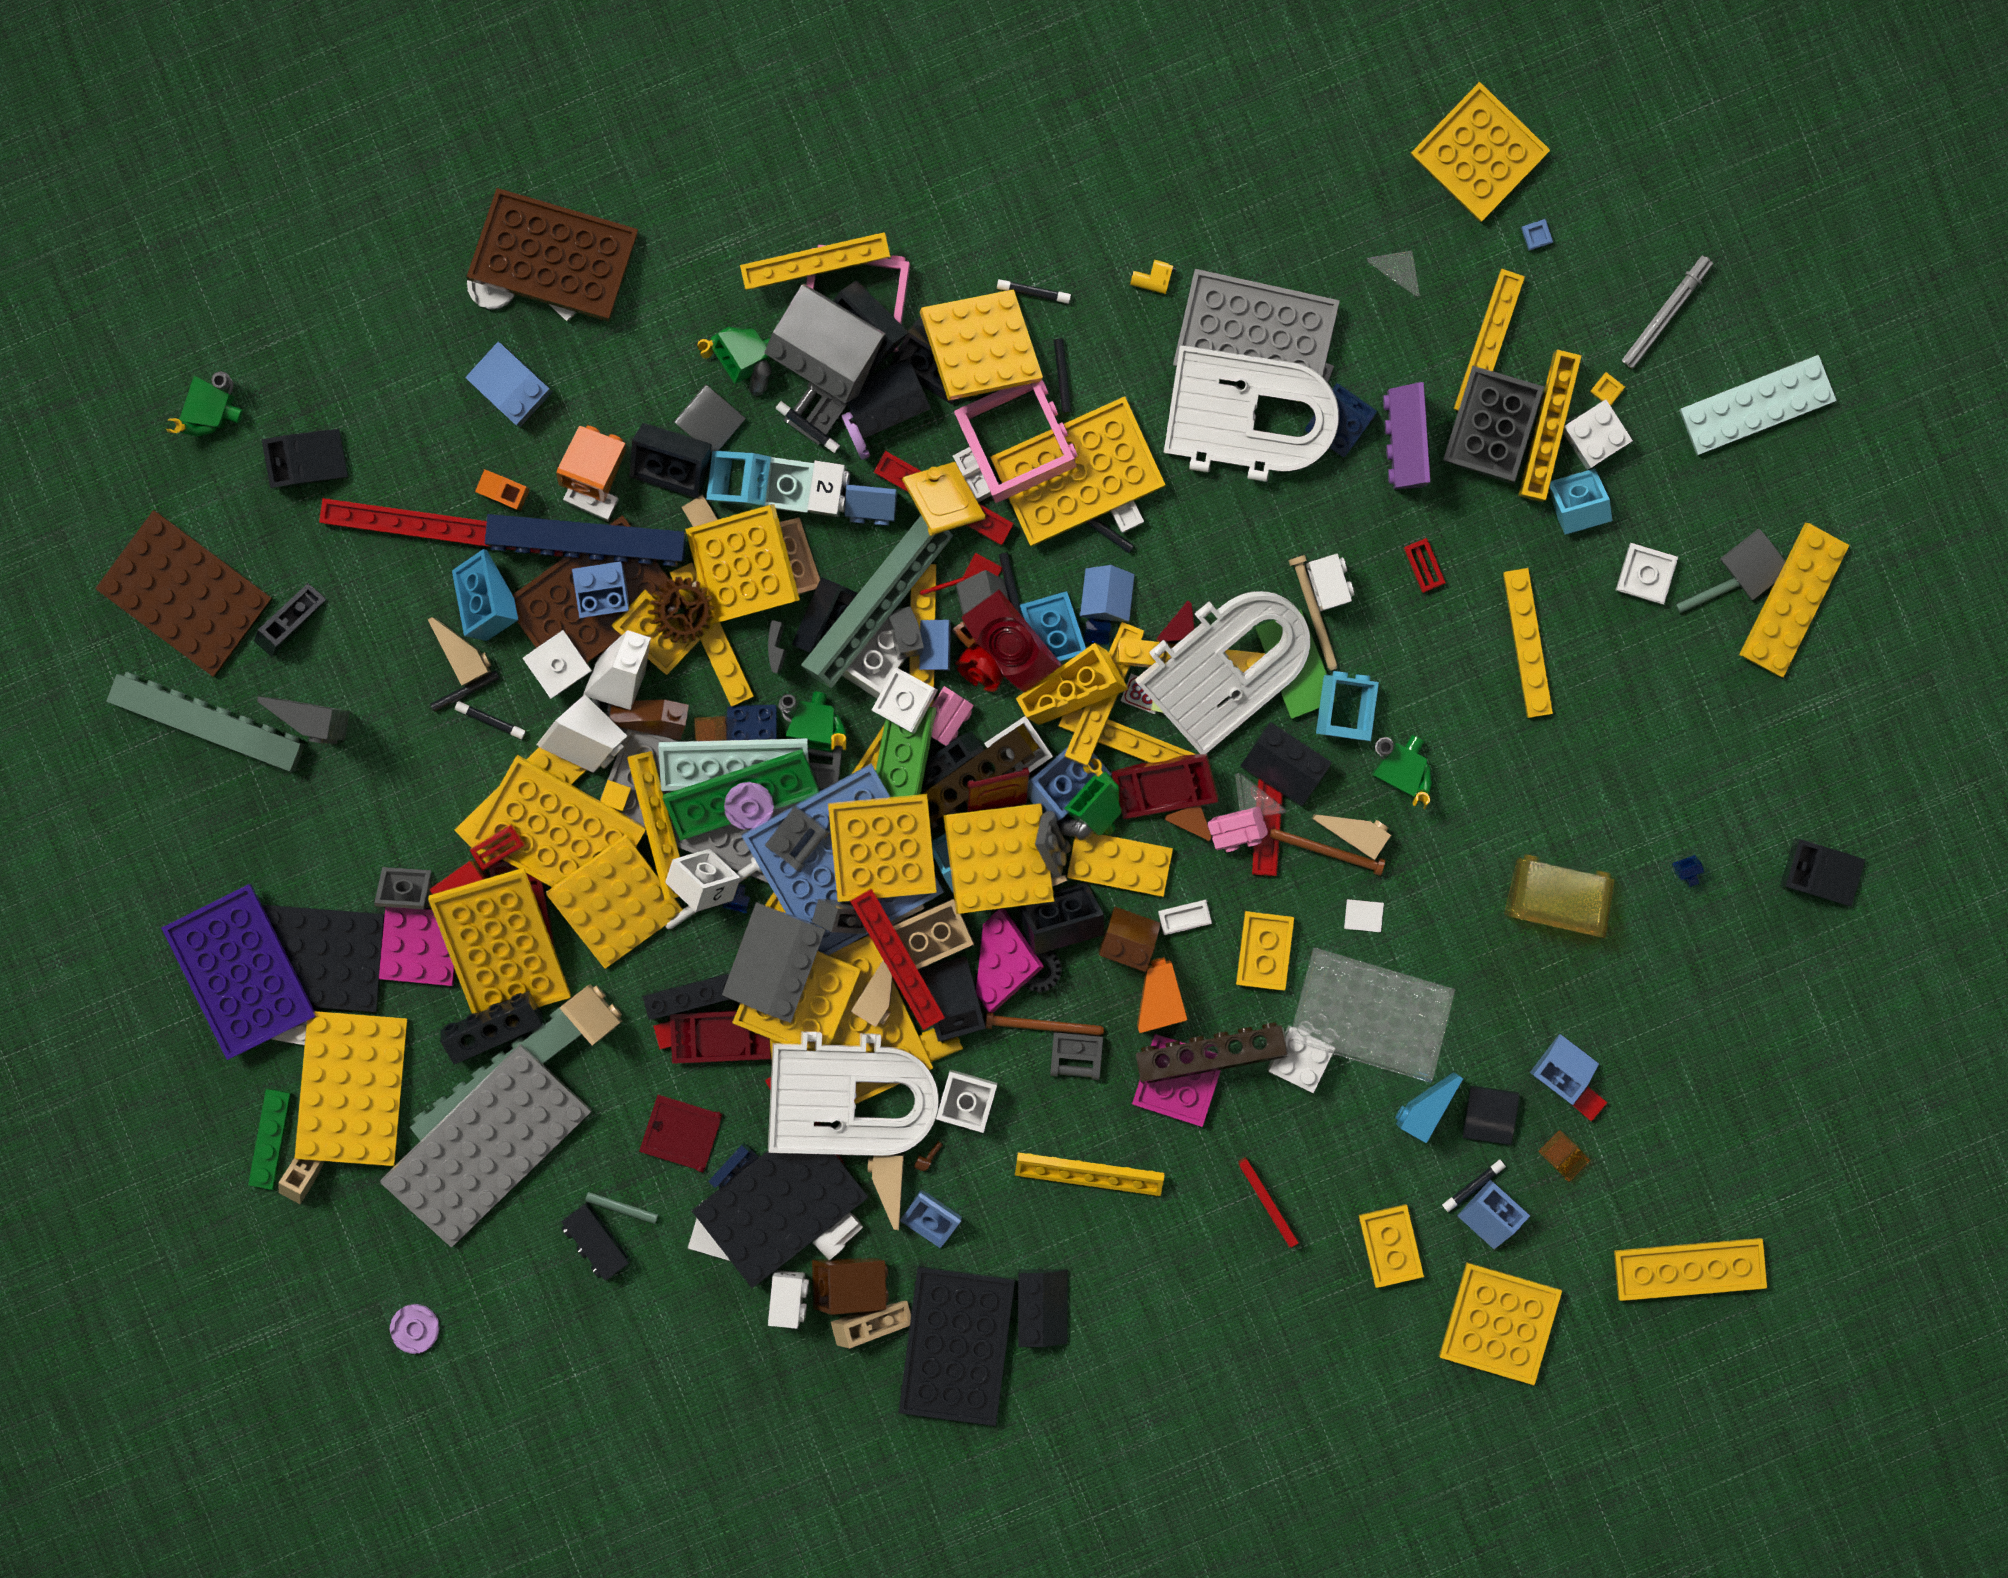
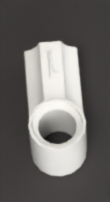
(834, 1238)

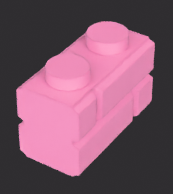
(949, 716)
(1238, 828)

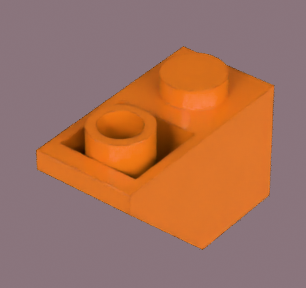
(502, 490)

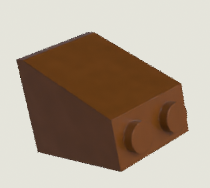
(1129, 939)
(849, 1285)

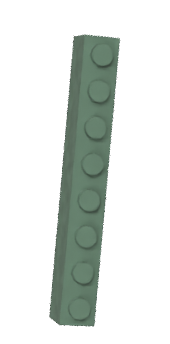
(874, 603)
(206, 722)
(542, 1044)

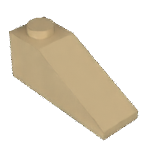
(464, 657)
(1361, 834)
(876, 997)
(299, 1178)
(887, 1178)
(869, 1325)

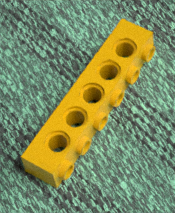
(1549, 425)

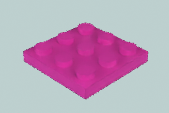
(414, 948)
(1181, 1097)

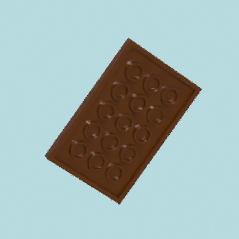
(552, 254)
(184, 593)
(551, 605)

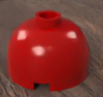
(979, 666)

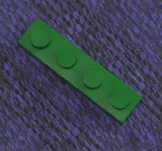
(269, 1138)

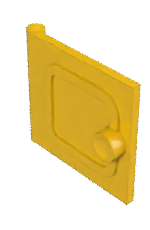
(944, 502)

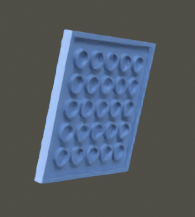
(800, 891)

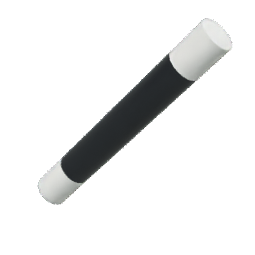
(1034, 291)
(807, 427)
(490, 720)
(1474, 1185)

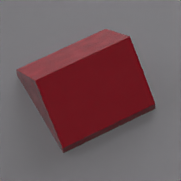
(1179, 626)

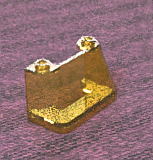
(1560, 897)

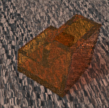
(711, 728)
(1564, 1155)

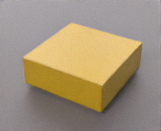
(1607, 388)
(615, 795)

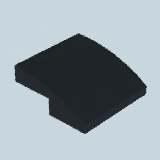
(1490, 1115)

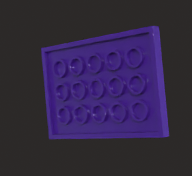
(238, 971)

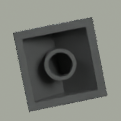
(977, 588)
(403, 888)

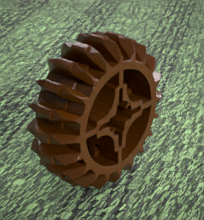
(685, 619)

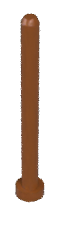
(1330, 851)
(1042, 1025)

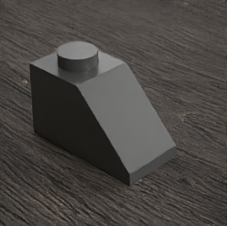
(905, 633)
(837, 917)

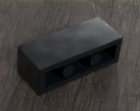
(595, 1241)

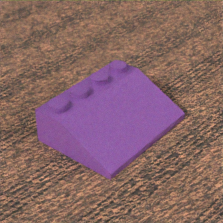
(1407, 436)

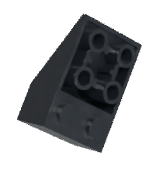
(304, 458)
(1822, 872)
(955, 996)

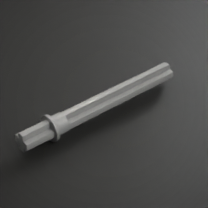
(1667, 312)

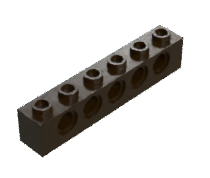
(1017, 740)
(1275, 1049)

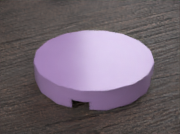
(855, 435)
(748, 805)
(414, 1328)

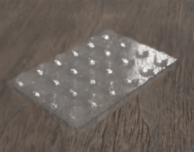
(1372, 1015)

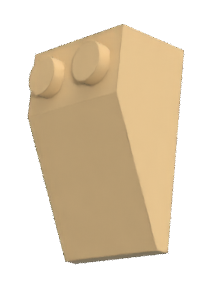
(592, 1013)

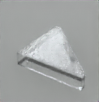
(1398, 268)
(1252, 796)

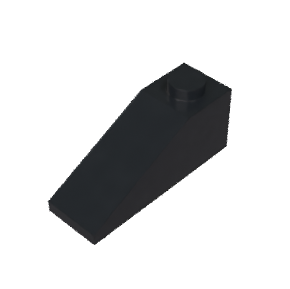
(288, 620)
(950, 759)

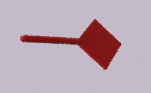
(976, 566)

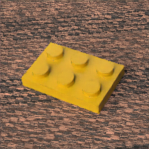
(661, 651)
(1265, 950)
(1391, 1246)

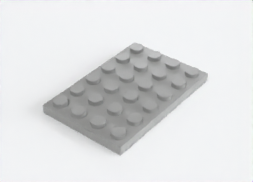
(1257, 320)

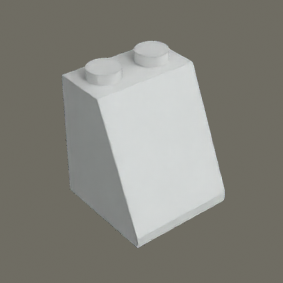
(620, 671)
(584, 736)

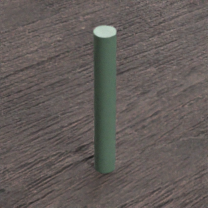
(1707, 595)
(621, 1207)

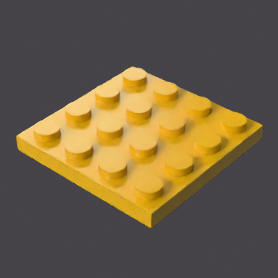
(1480, 152)
(981, 344)
(743, 563)
(882, 847)
(997, 859)
(614, 901)
(818, 1007)
(1500, 1323)

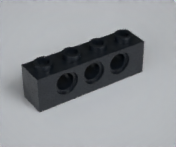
(685, 997)
(484, 1038)

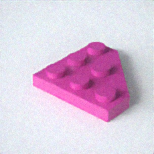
(1004, 961)

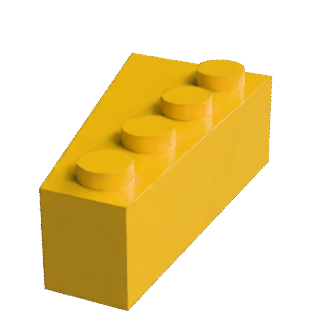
(1074, 685)

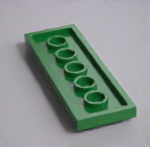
(701, 805)

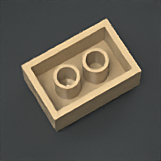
(934, 934)

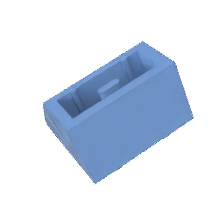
(601, 589)
(1565, 1069)
(1493, 1215)

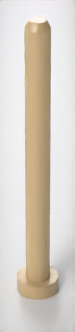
(1314, 611)

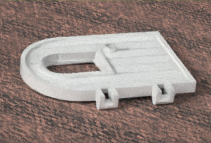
(1222, 416)
(1203, 676)
(823, 1088)

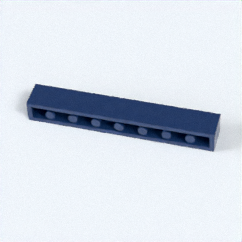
(585, 538)

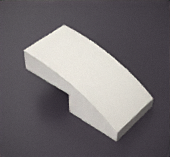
(972, 474)

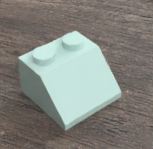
(789, 484)

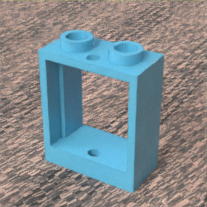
(752, 491)
(1366, 710)

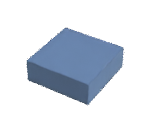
(1536, 235)

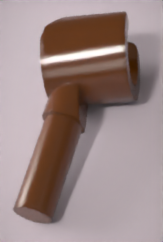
(924, 1163)

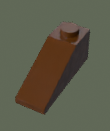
(652, 717)

